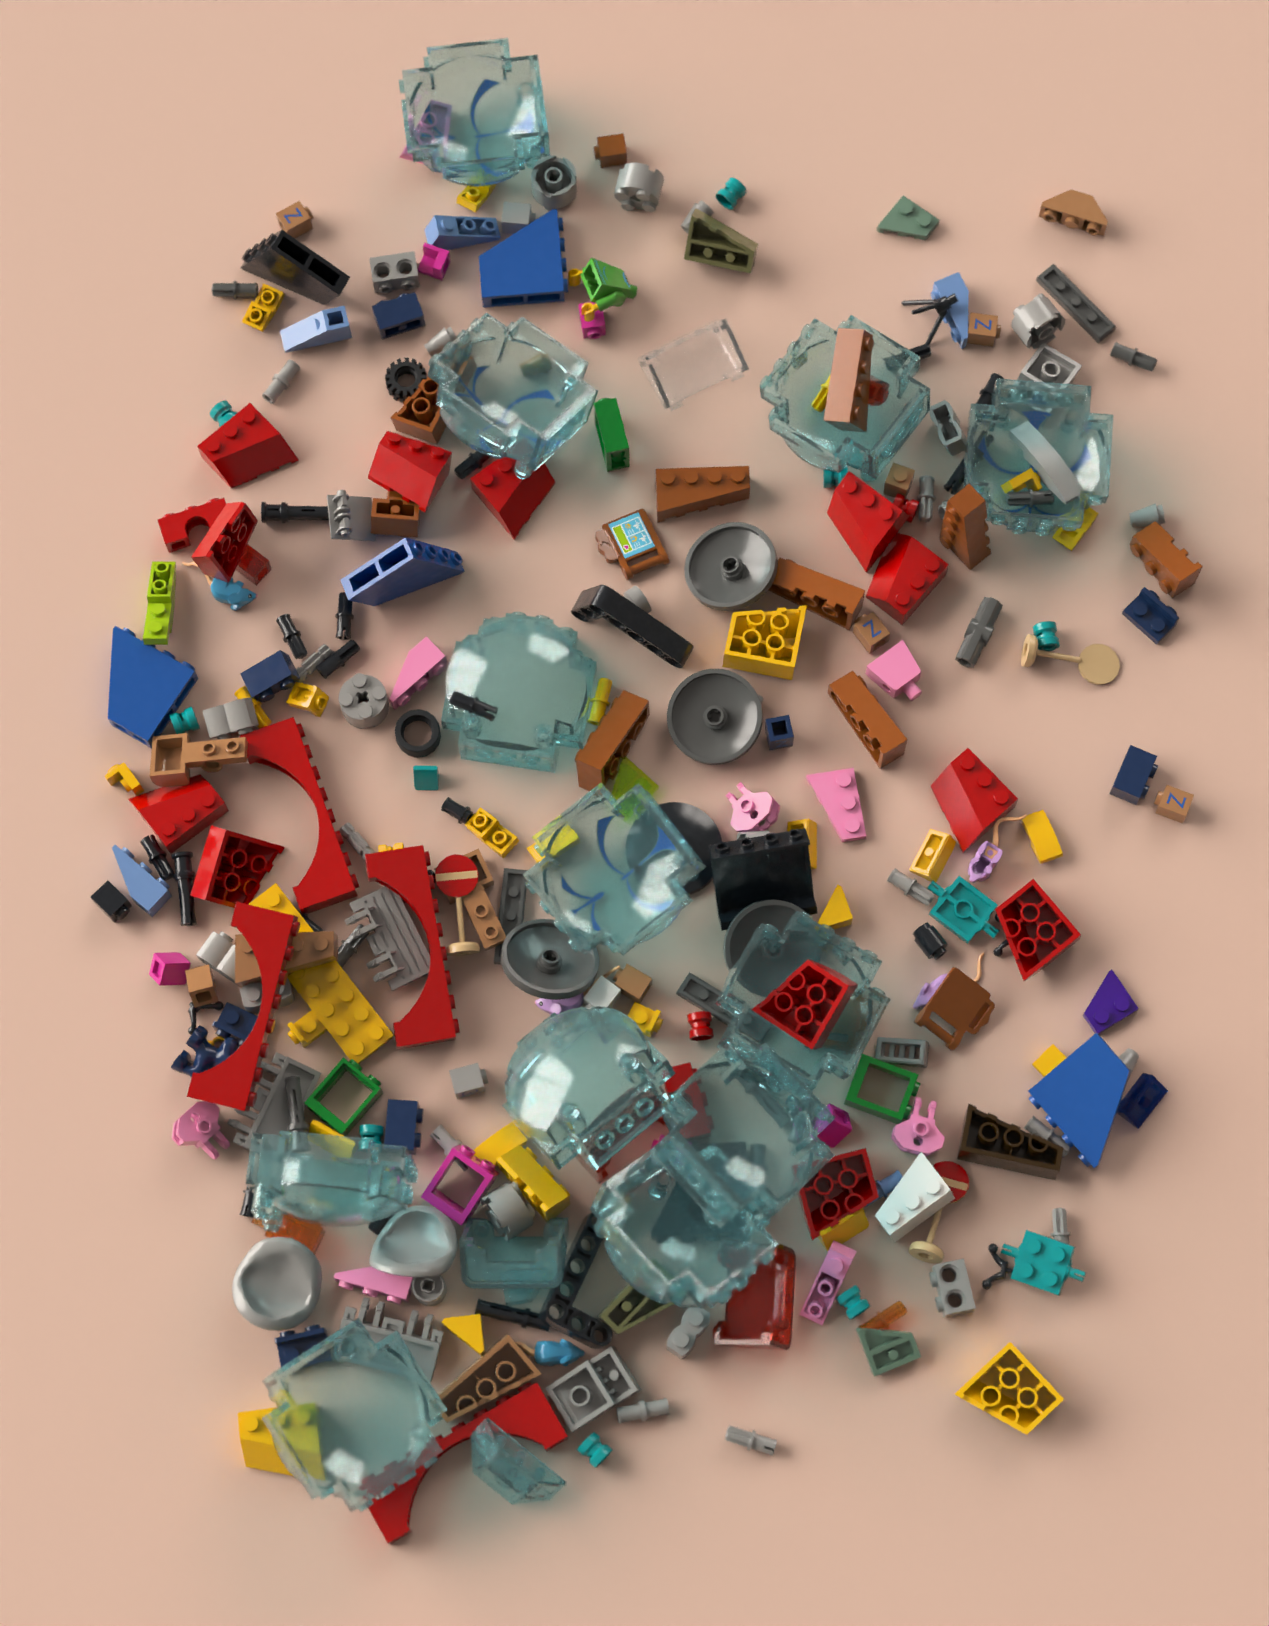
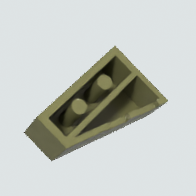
(718, 244)
(629, 1309)

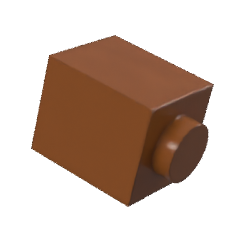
(611, 150)

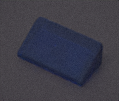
(1141, 1100)

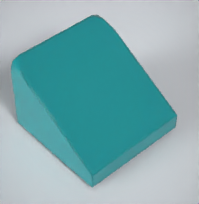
(426, 777)

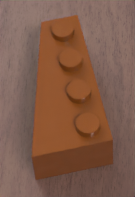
(821, 593)
(868, 719)
(611, 740)

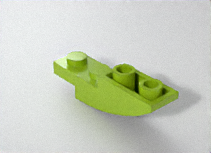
(160, 603)

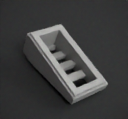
(912, 1043)

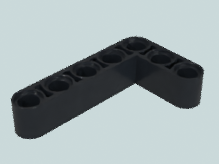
(629, 618)
(574, 1283)

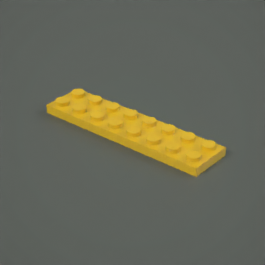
(332, 993)

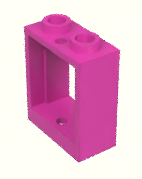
(447, 1205)

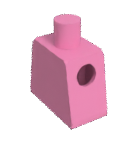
(896, 672)

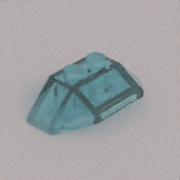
(510, 1466)

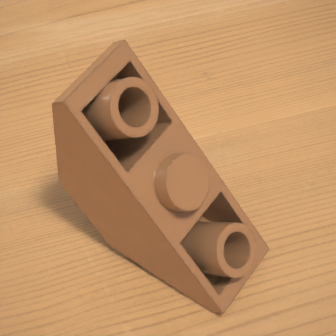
(1075, 211)

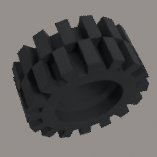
(404, 368)

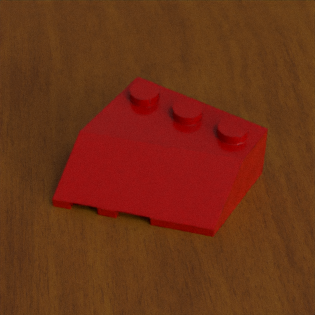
(509, 497)
(225, 541)
(905, 577)
(232, 867)
(1035, 929)
(808, 1003)

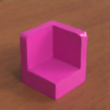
(434, 261)
(169, 968)
(838, 1128)

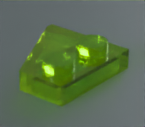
(629, 776)

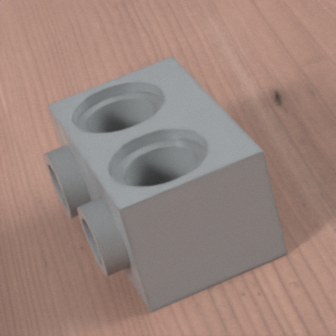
(394, 266)
(959, 1287)

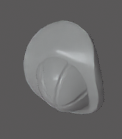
(415, 1243)
(277, 1284)

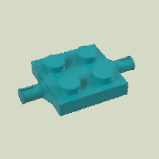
(963, 909)
(1043, 1262)

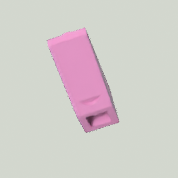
(419, 667)
(376, 1282)
(828, 1282)

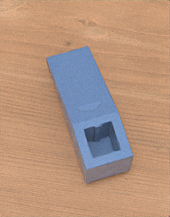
(461, 231)
(957, 315)
(319, 329)
(142, 887)

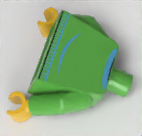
(604, 284)

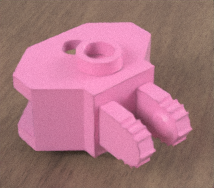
(753, 809)
(918, 1129)
(198, 1132)

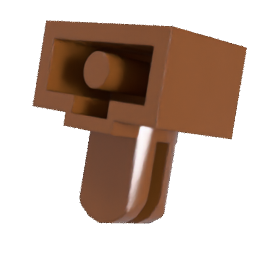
(395, 516)

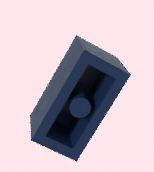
(398, 315)
(270, 676)
(1134, 774)
(403, 1124)

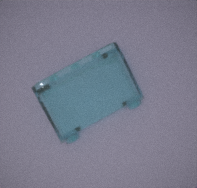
(515, 1263)

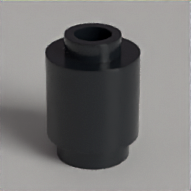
(930, 941)

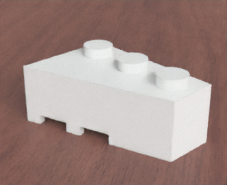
(914, 1199)

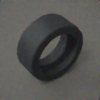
(412, 716)

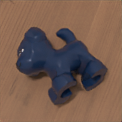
(206, 1054)

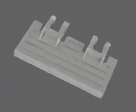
(393, 935)
(273, 1103)
(422, 1348)

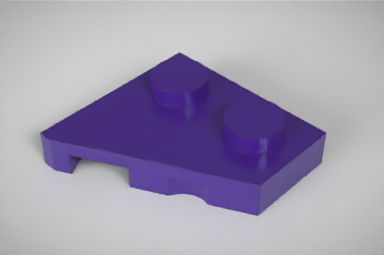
(1109, 1004)

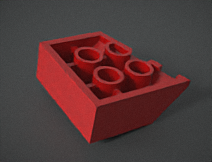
(245, 448)
(410, 468)
(864, 519)
(971, 798)
(180, 811)
(837, 1191)

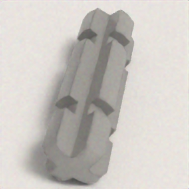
(313, 661)
(356, 840)

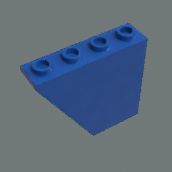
(526, 266)
(400, 571)
(144, 686)
(1084, 1097)

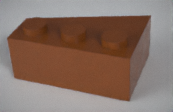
(1164, 559)

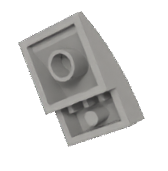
(1050, 367)
(593, 1388)

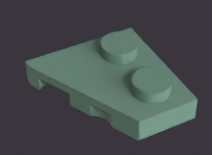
(909, 220)
(887, 1348)

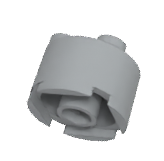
(554, 182)
(638, 187)
(1037, 321)
(359, 689)
(508, 1210)

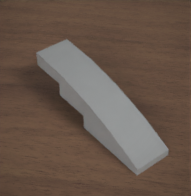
(1047, 462)

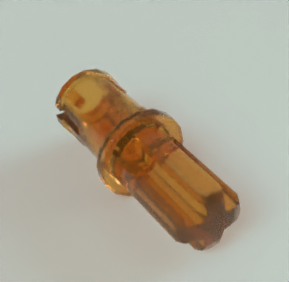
(886, 1317)

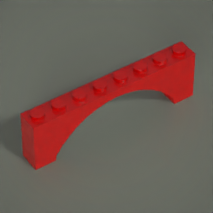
(328, 875)
(407, 875)
(235, 1078)
(522, 1416)

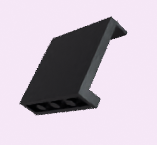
(760, 870)

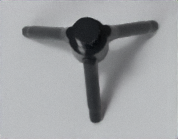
(941, 306)

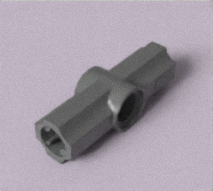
(979, 632)

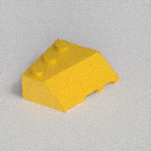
(765, 641)
(534, 1182)
(1011, 1390)
(258, 1442)

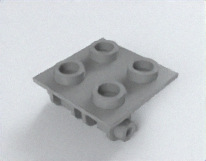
(350, 517)

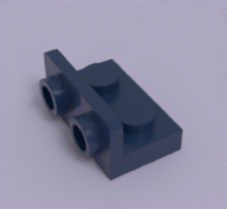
(1151, 615)
(234, 1023)
(292, 1345)

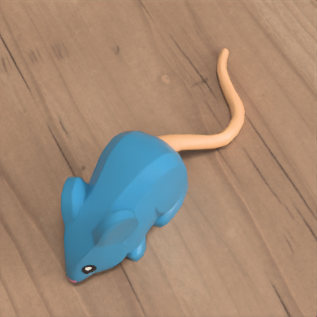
(230, 592)
(553, 1352)

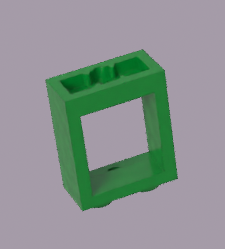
(611, 434)
(353, 1068)
(874, 1109)

